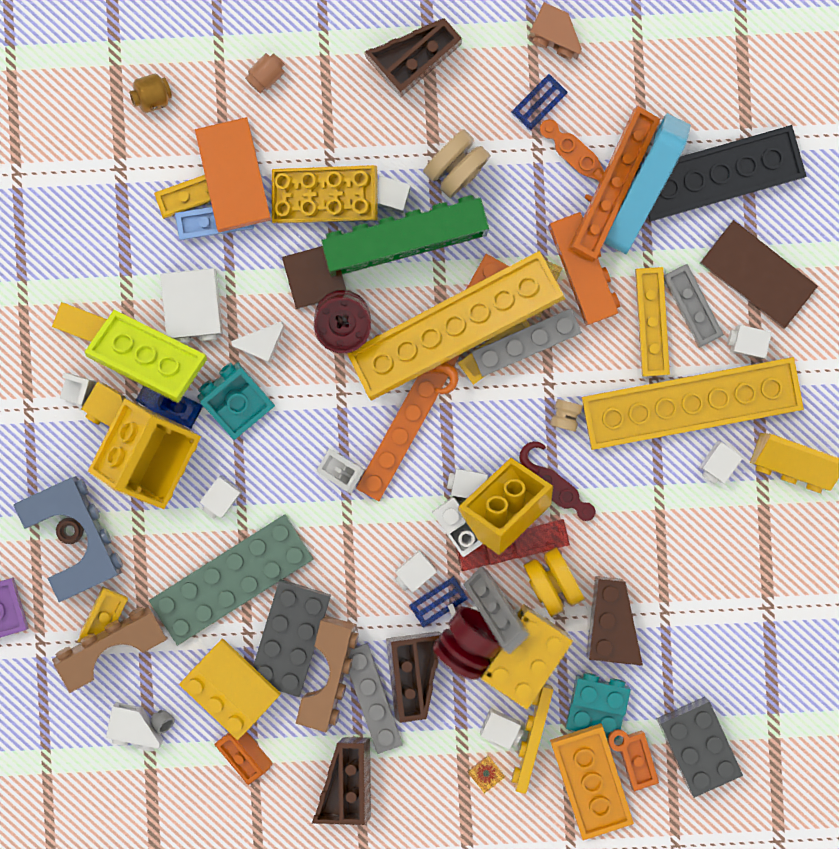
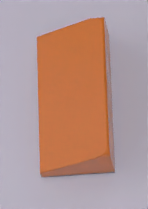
(244, 756)

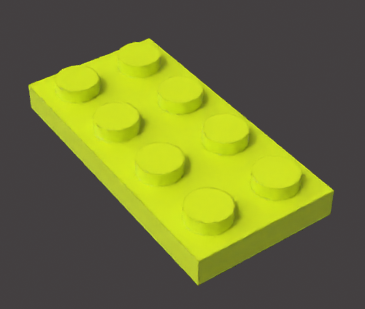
(146, 356)

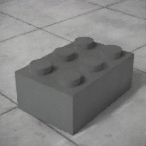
(699, 747)

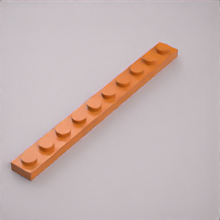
(412, 412)

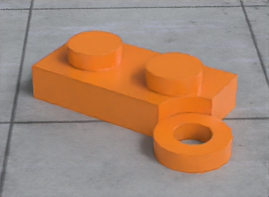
(636, 758)

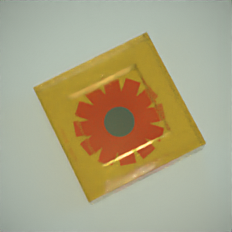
(486, 774)

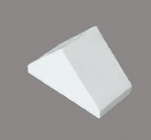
(261, 342)
(340, 470)

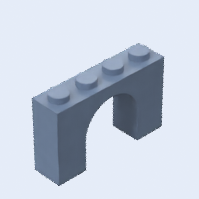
(70, 500)

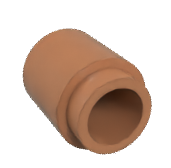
(265, 72)

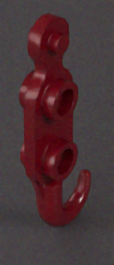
(563, 492)

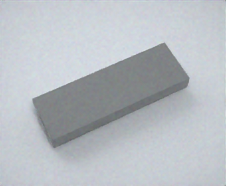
(693, 305)

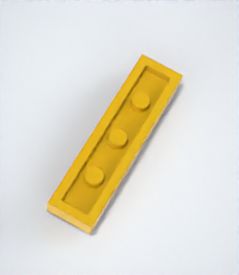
(652, 321)
(529, 748)

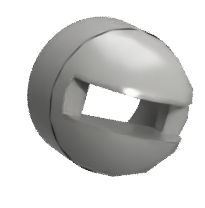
(162, 721)

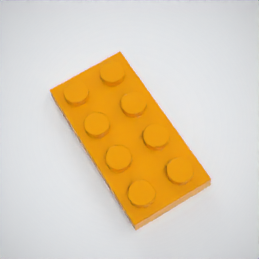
(592, 781)

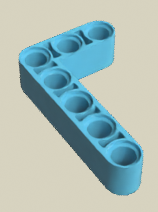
(647, 185)

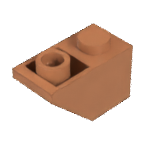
(555, 30)

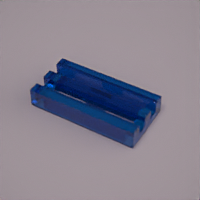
(523, 118)
(419, 614)

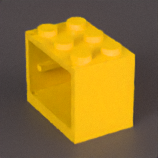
(144, 454)
(532, 662)

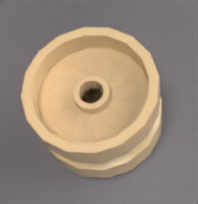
(458, 165)

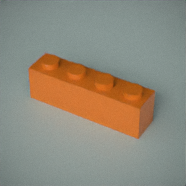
(585, 276)

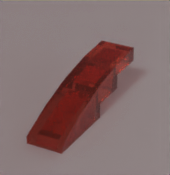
(532, 541)

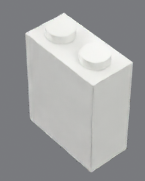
(191, 304)

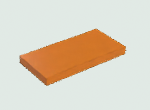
(232, 174)

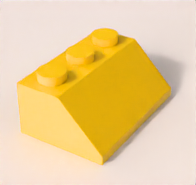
(795, 462)
(506, 505)
(229, 689)

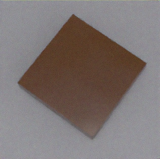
(310, 277)

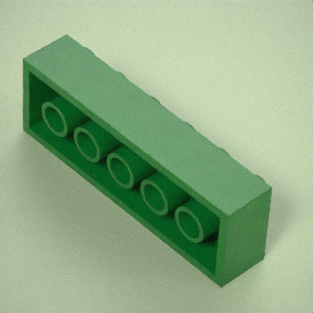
(405, 236)

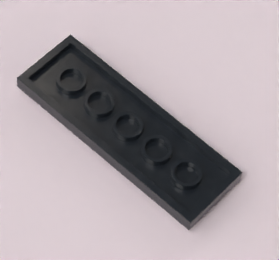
(730, 172)

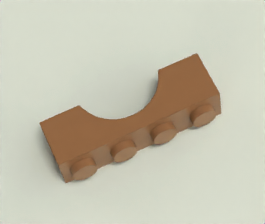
(335, 642)
(77, 663)

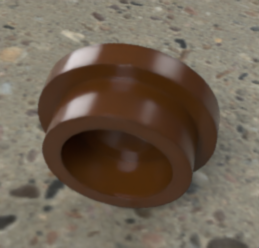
(61, 531)

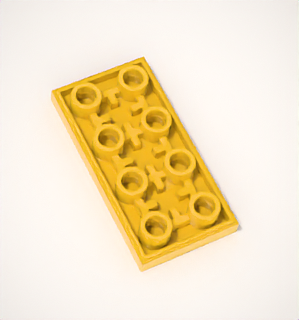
(325, 194)

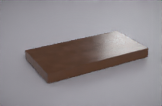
(758, 274)

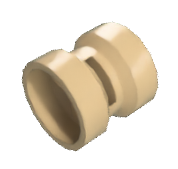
(567, 410)

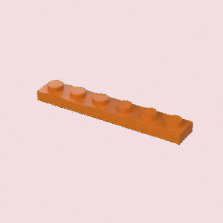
(615, 183)

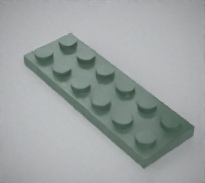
(231, 579)

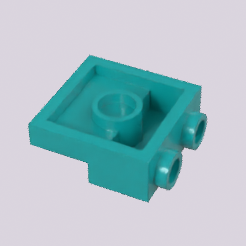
(234, 400)
(597, 703)

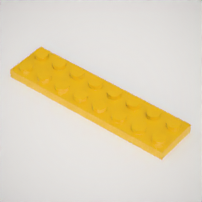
(455, 325)
(692, 403)

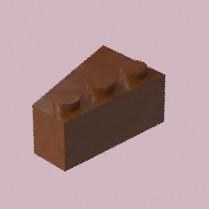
(414, 55)
(612, 625)
(412, 674)
(347, 786)

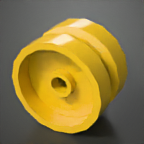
(553, 582)

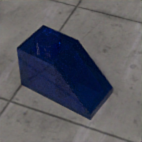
(183, 412)

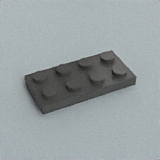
(290, 636)

